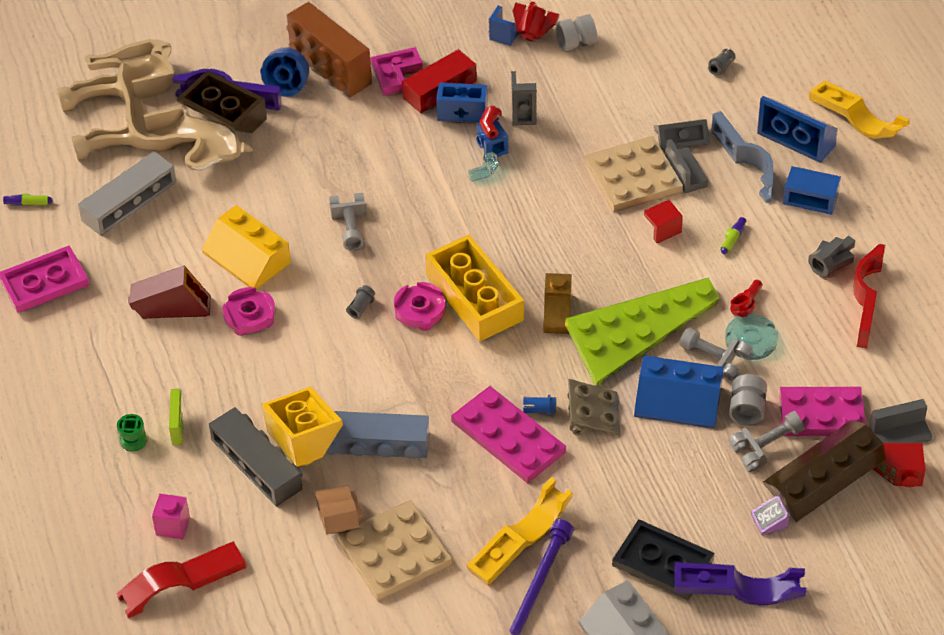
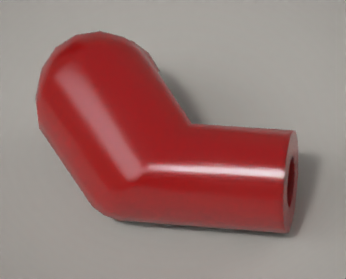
(486, 122)

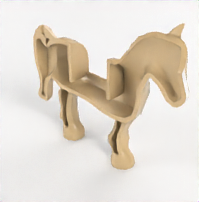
(143, 74)

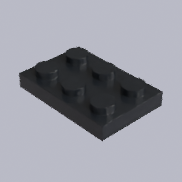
(652, 555)

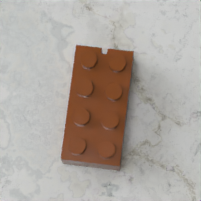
(330, 49)

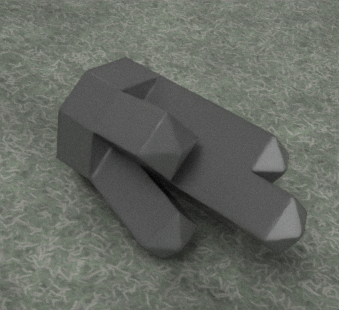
(832, 256)

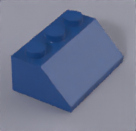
(795, 129)
(679, 391)

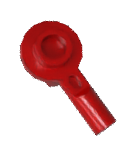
(744, 302)

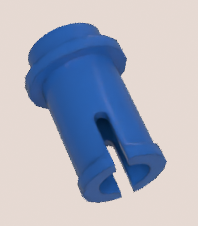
(541, 405)

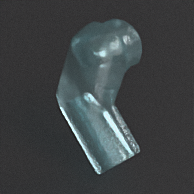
(487, 169)

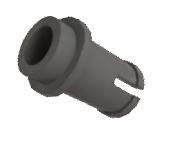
(718, 65)
(364, 296)

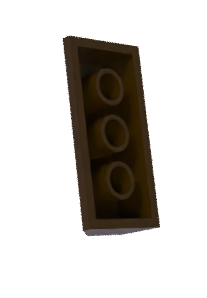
(826, 468)

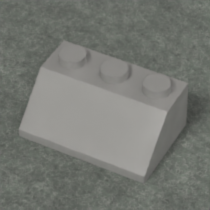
(621, 613)

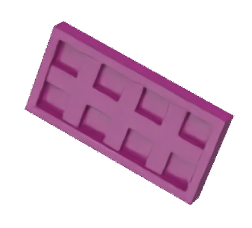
(508, 434)

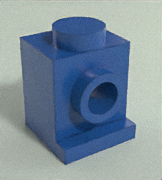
(498, 145)

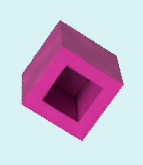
(171, 516)

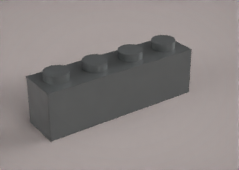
(256, 456)

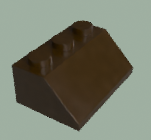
(225, 103)

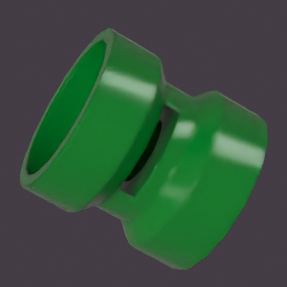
(131, 432)

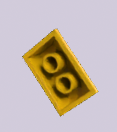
(246, 248)
(301, 425)

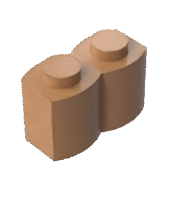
(338, 509)

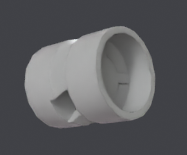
(580, 32)
(748, 400)

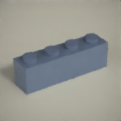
(382, 435)

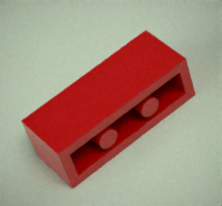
(422, 87)

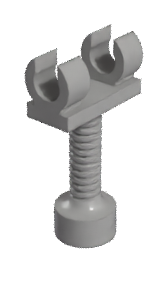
(351, 238)
(691, 339)
(753, 460)

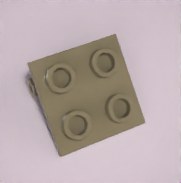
(592, 408)

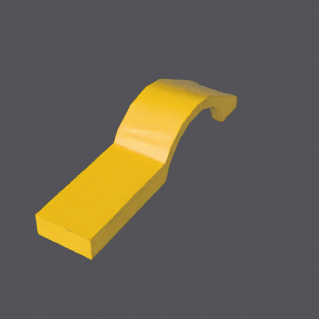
(855, 110)
(515, 538)

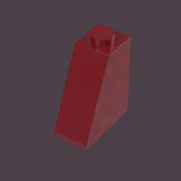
(170, 296)

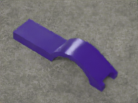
(270, 93)
(726, 580)

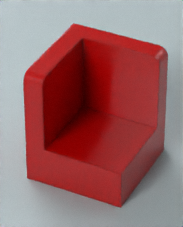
(665, 220)

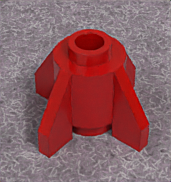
(532, 22)

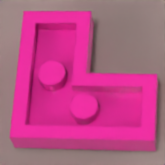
(391, 66)

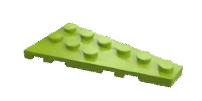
(631, 328)

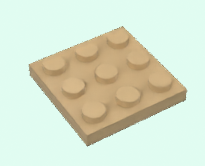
(633, 173)
(394, 550)

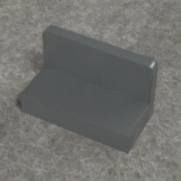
(523, 102)
(683, 133)
(686, 167)
(901, 423)

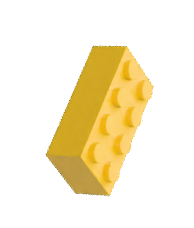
(474, 287)

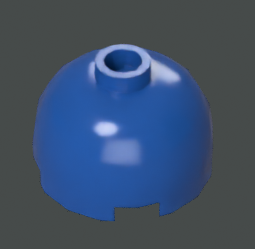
(285, 69)

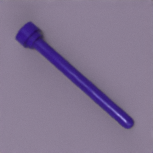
(560, 533)

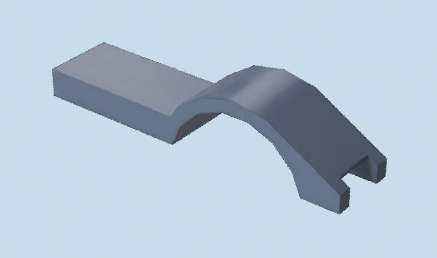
(744, 152)

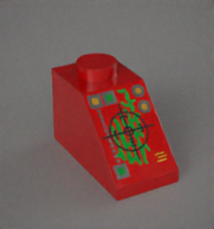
(903, 464)

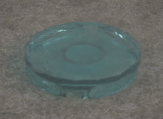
(756, 332)

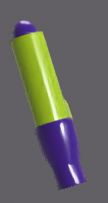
(27, 199)
(732, 235)

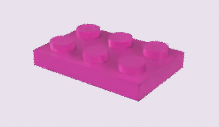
(43, 279)
(822, 408)

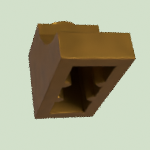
(557, 302)

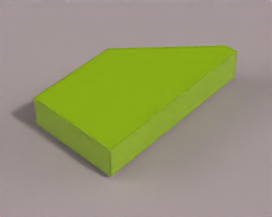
(176, 417)

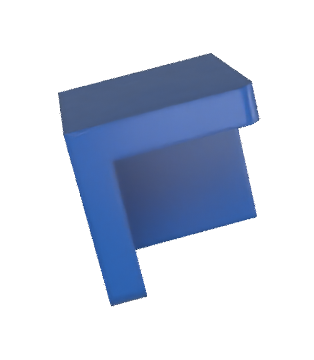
(501, 30)

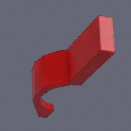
(864, 295)
(191, 573)

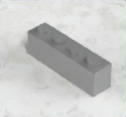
(127, 193)

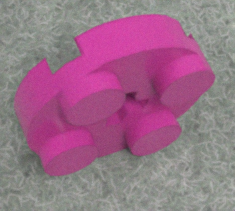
(419, 317)
(250, 322)

